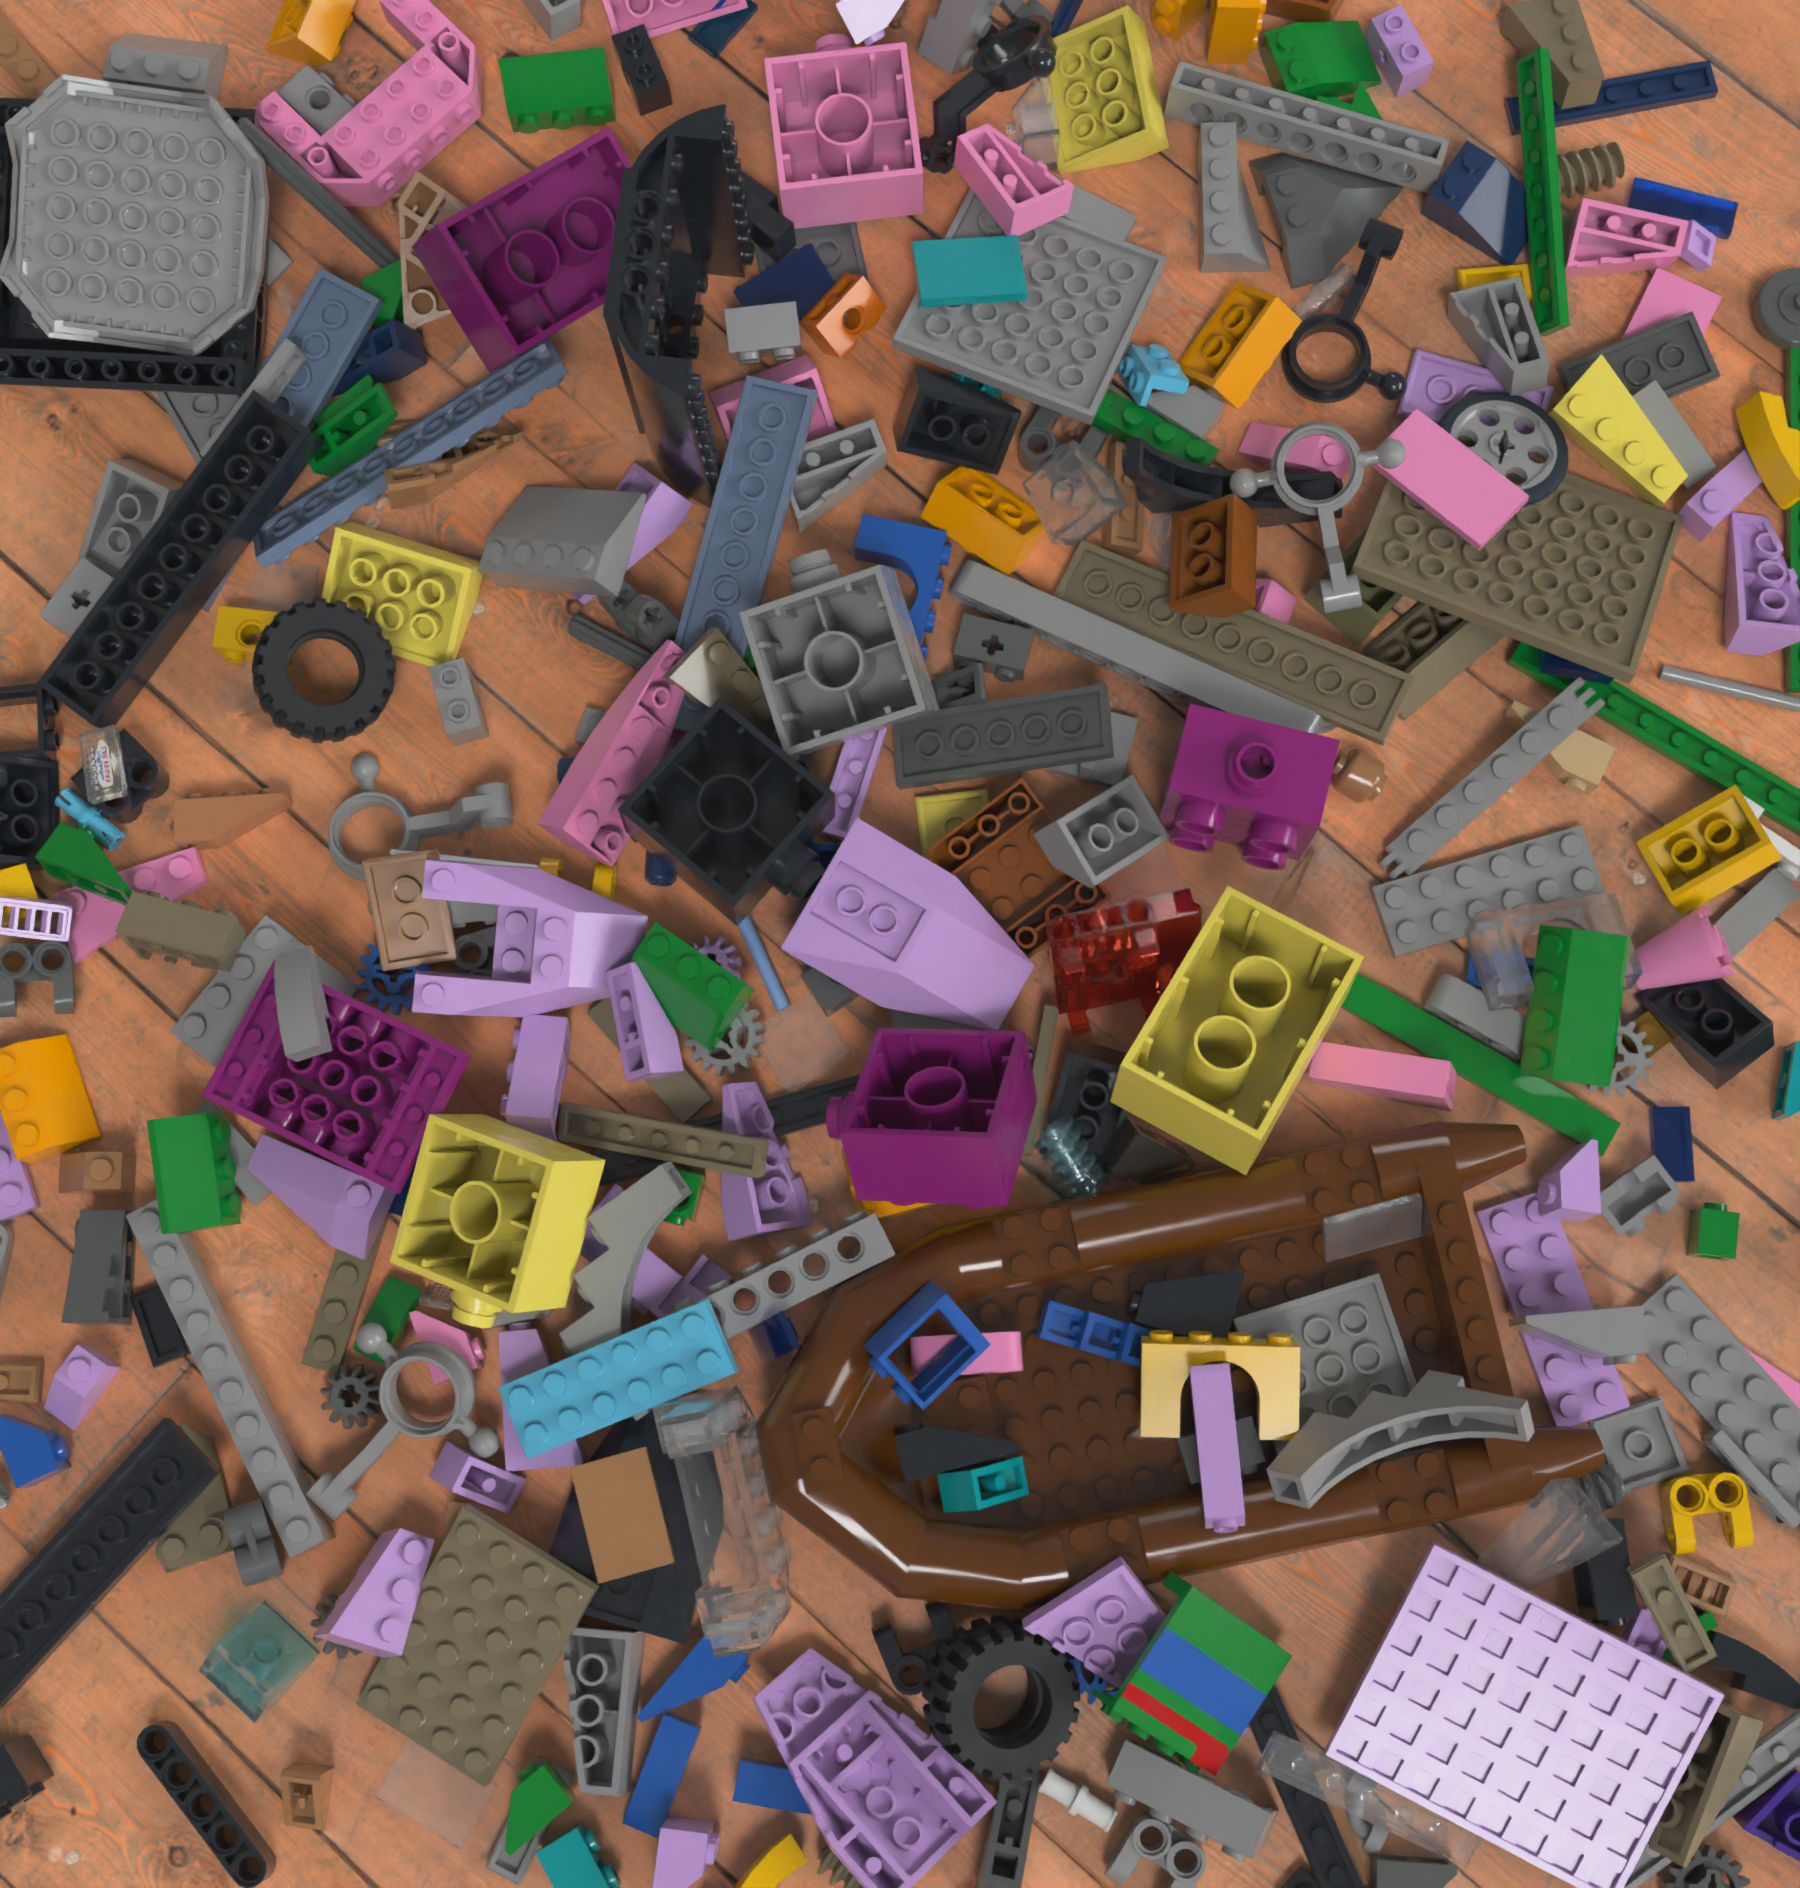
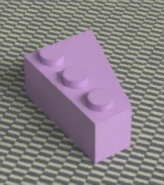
(537, 1074)
(382, 1597)

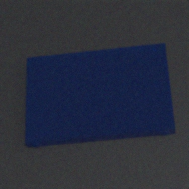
(795, 278)

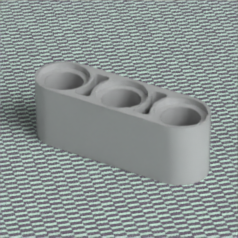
(1468, 1011)

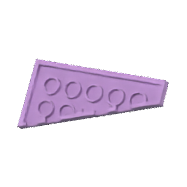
(1101, 1621)

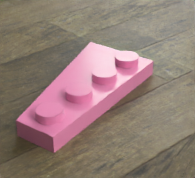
(97, 917)

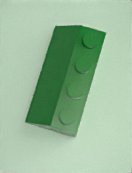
(1574, 1005)

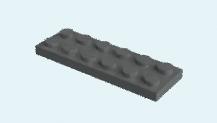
(1004, 737)

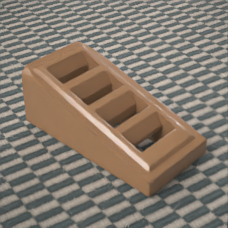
(1723, 1593)

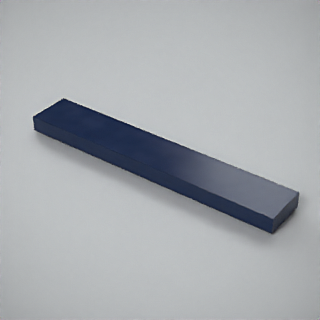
(1633, 95)

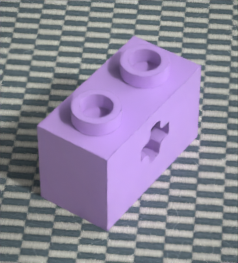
(1398, 51)

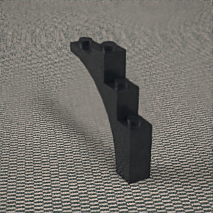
(1177, 485)

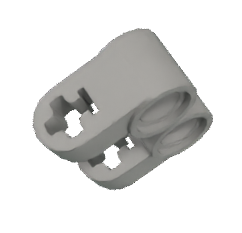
(1161, 1853)

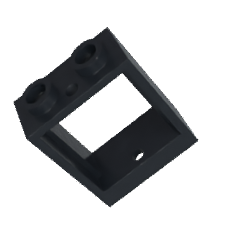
(47, 709)
(1604, 1585)

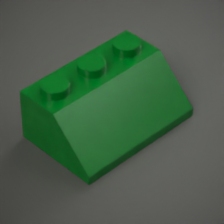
(558, 90)
(690, 987)
(194, 1172)

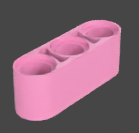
(1000, 1357)

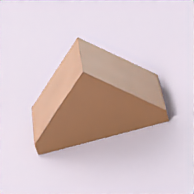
(306, 1794)

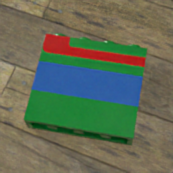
(1197, 1680)

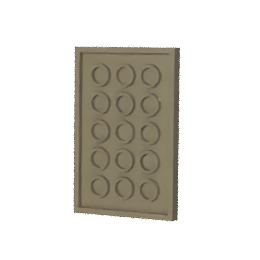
(478, 1645)

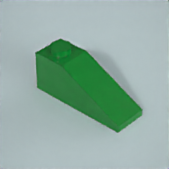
(353, 431)
(78, 860)

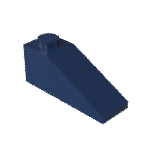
(385, 355)

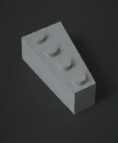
(604, 1696)
(1191, 1800)

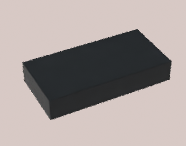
(159, 1327)

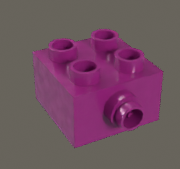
(1246, 786)
(937, 1117)

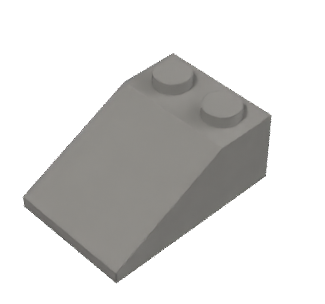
(124, 512)
(1600, 1333)

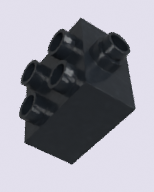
(732, 814)

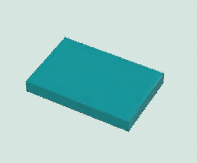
(968, 271)

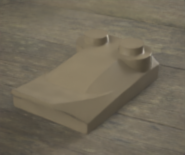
(201, 1527)

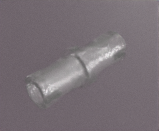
(1324, 293)

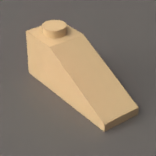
(1576, 761)

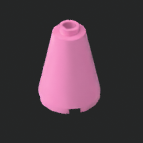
(1685, 953)

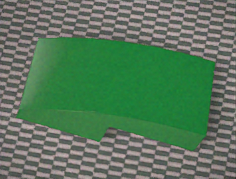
(392, 1312)

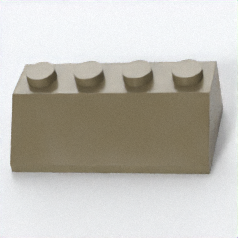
(1432, 649)

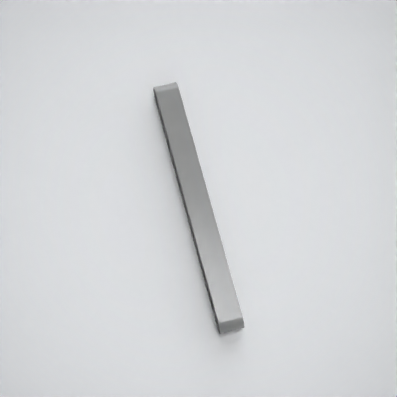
(1123, 649)

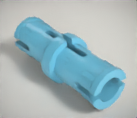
(90, 818)

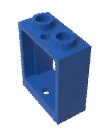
(945, 1366)

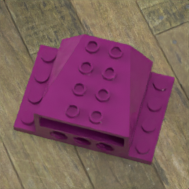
(352, 1104)

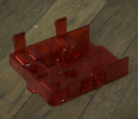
(1119, 953)

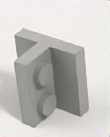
(1105, 771)

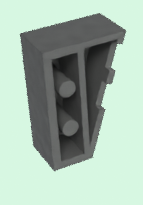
(101, 1270)

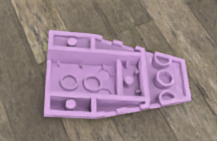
(869, 1774)

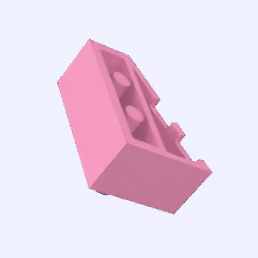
(1009, 183)
(1620, 239)

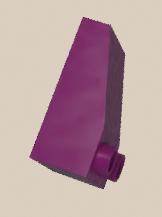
(530, 251)

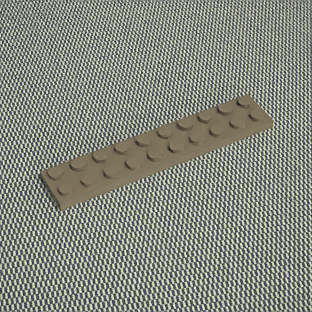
(1268, 653)

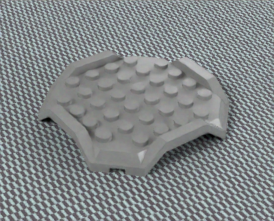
(134, 216)

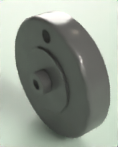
(1778, 309)

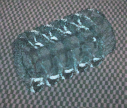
(1071, 1158)

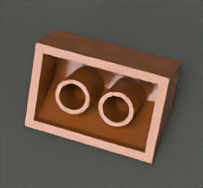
(1214, 558)

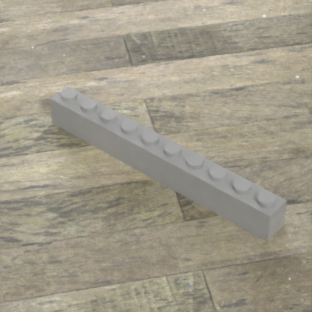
(232, 1383)

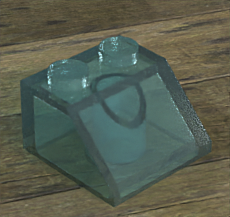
(258, 1661)

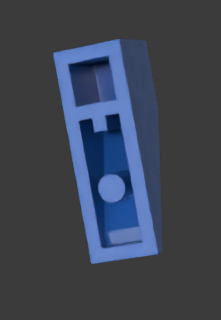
(695, 1677)

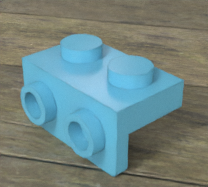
(1150, 369)

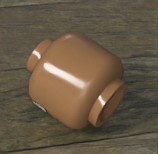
(1358, 776)

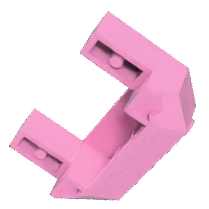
(399, 122)

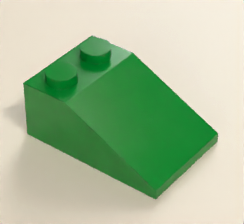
(1318, 59)

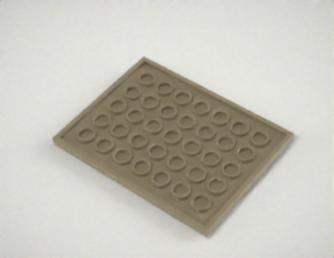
(1559, 575)

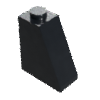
(1188, 1304)

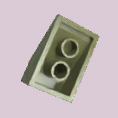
(1376, 602)

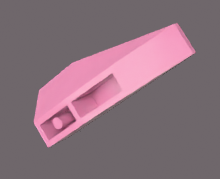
(616, 761)

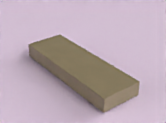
(1671, 1611)

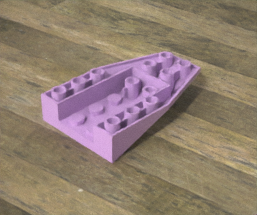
(907, 935)

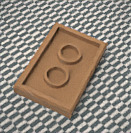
(405, 924)
(622, 1515)

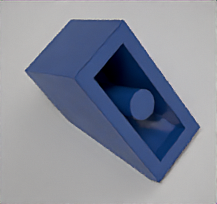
(31, 1451)

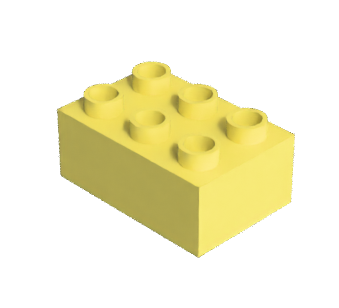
(1235, 1029)

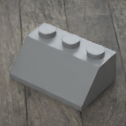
(166, 64)
(1103, 834)

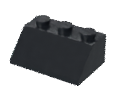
(26, 809)

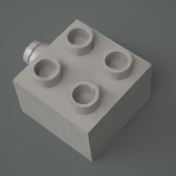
(837, 655)

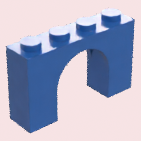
(914, 551)

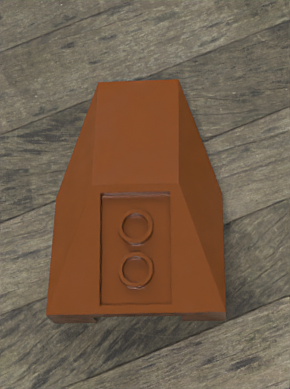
(1009, 871)

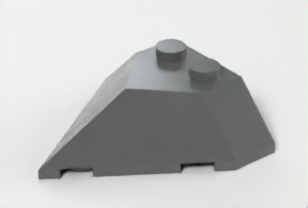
(1318, 211)

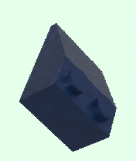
(1481, 205)

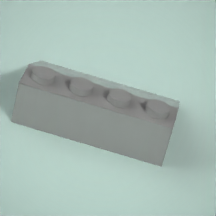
(564, 540)
(223, 1003)

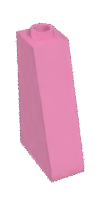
(1385, 1075)

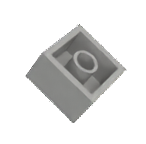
(763, 332)

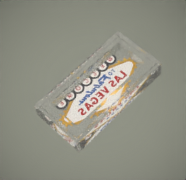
(103, 764)

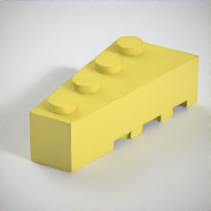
(1617, 434)

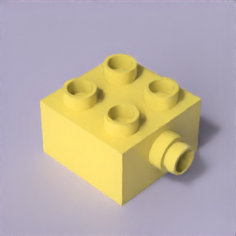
(496, 1216)

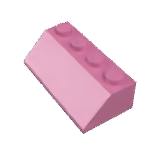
(664, 15)

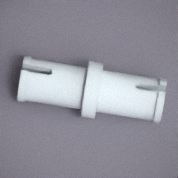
(1078, 1800)

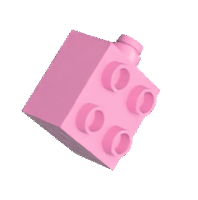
(845, 133)

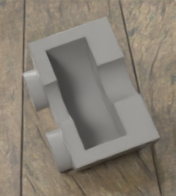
(1638, 1194)

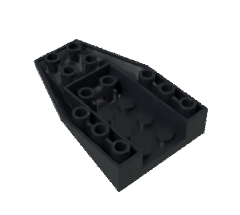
(653, 1600)

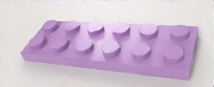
(1543, 1278)

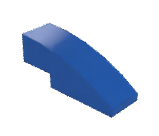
(662, 1773)
(768, 1786)

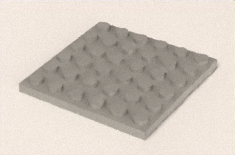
(1068, 332)

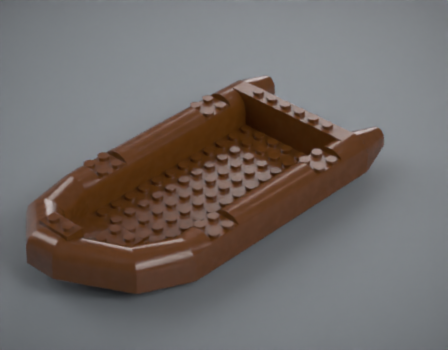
(1077, 1414)

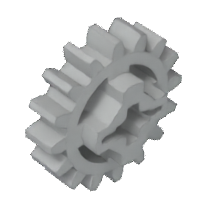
(740, 1055)
(1629, 1059)

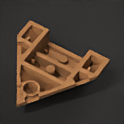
(420, 210)
(423, 482)

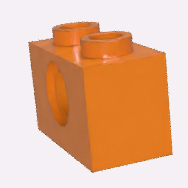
(825, 319)

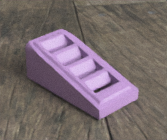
(63, 908)

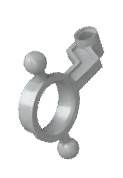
(1340, 590)
(488, 808)
(333, 1491)

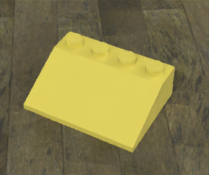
(1106, 94)
(407, 587)

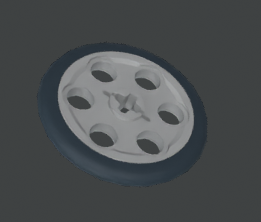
(1508, 410)

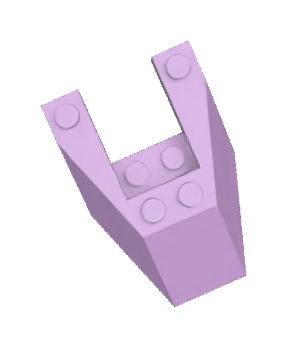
(548, 942)

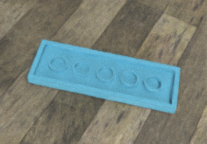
(618, 1378)

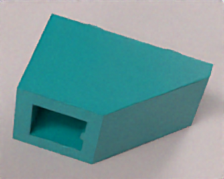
(575, 1862)

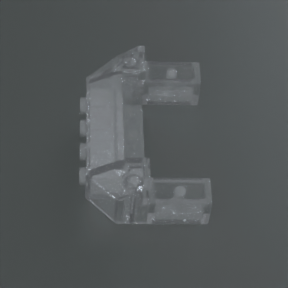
(729, 1518)

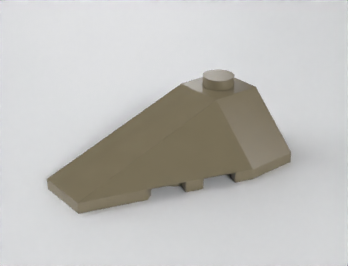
(1706, 1783)

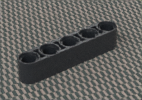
(225, 1809)

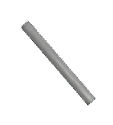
(1729, 688)

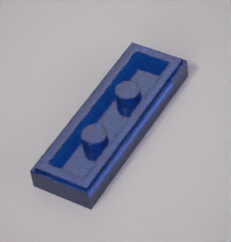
(1709, 211)

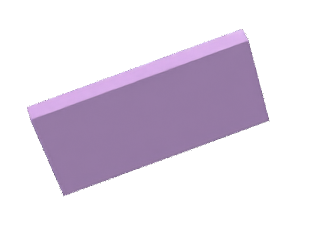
(1441, 382)

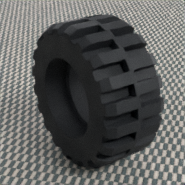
(330, 622)
(1037, 1726)

